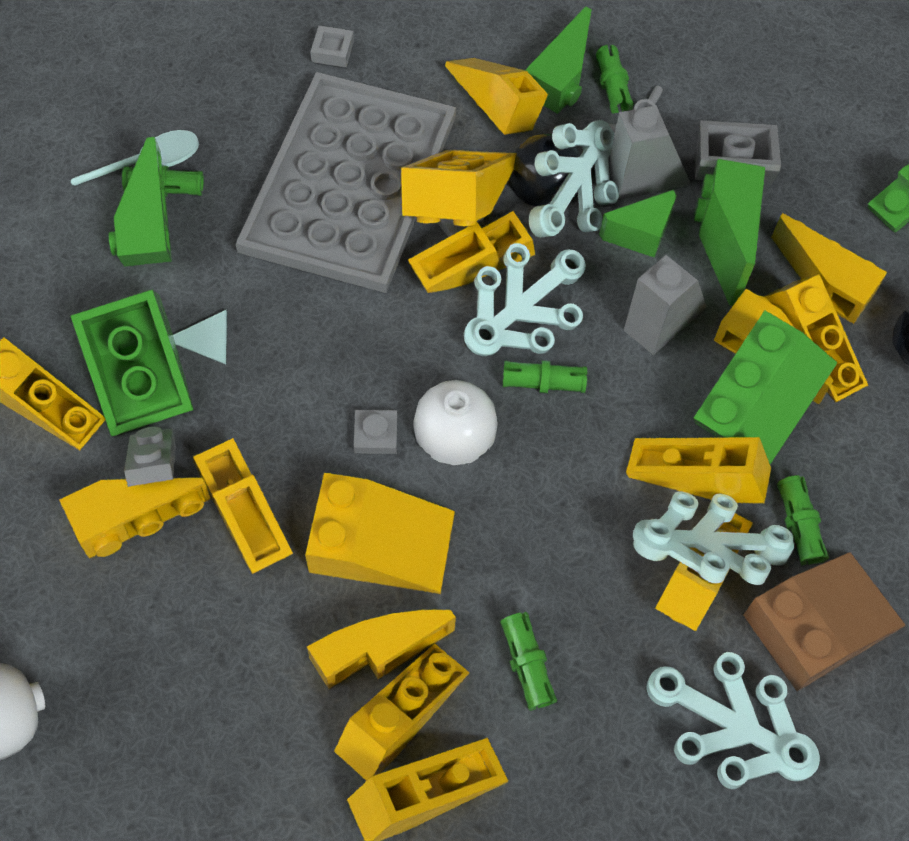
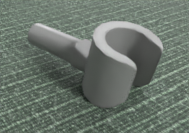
(651, 101)

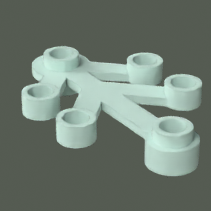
(596, 145)
(521, 306)
(658, 539)
(739, 725)

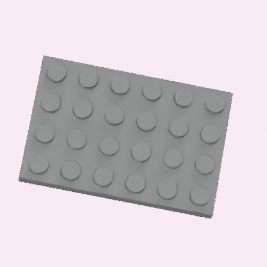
(337, 182)

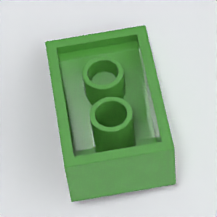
(731, 222)
(133, 362)

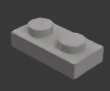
(150, 456)

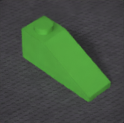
(561, 64)
(142, 216)

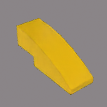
(465, 253)
(242, 506)
(378, 642)

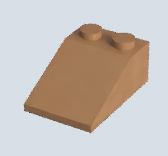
(822, 619)

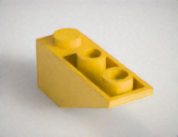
(502, 92)
(845, 275)
(812, 312)
(44, 399)
(113, 512)
(398, 712)

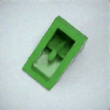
(639, 224)

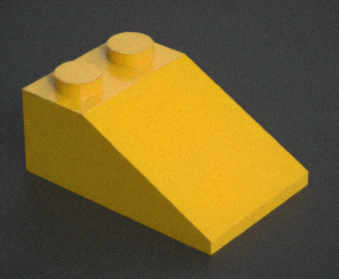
(455, 185)
(378, 535)

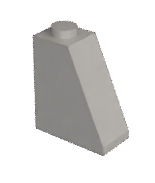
(644, 155)
(663, 304)

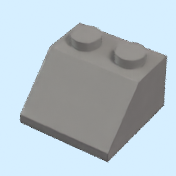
(738, 143)

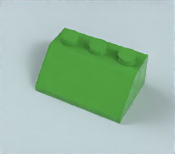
(766, 385)

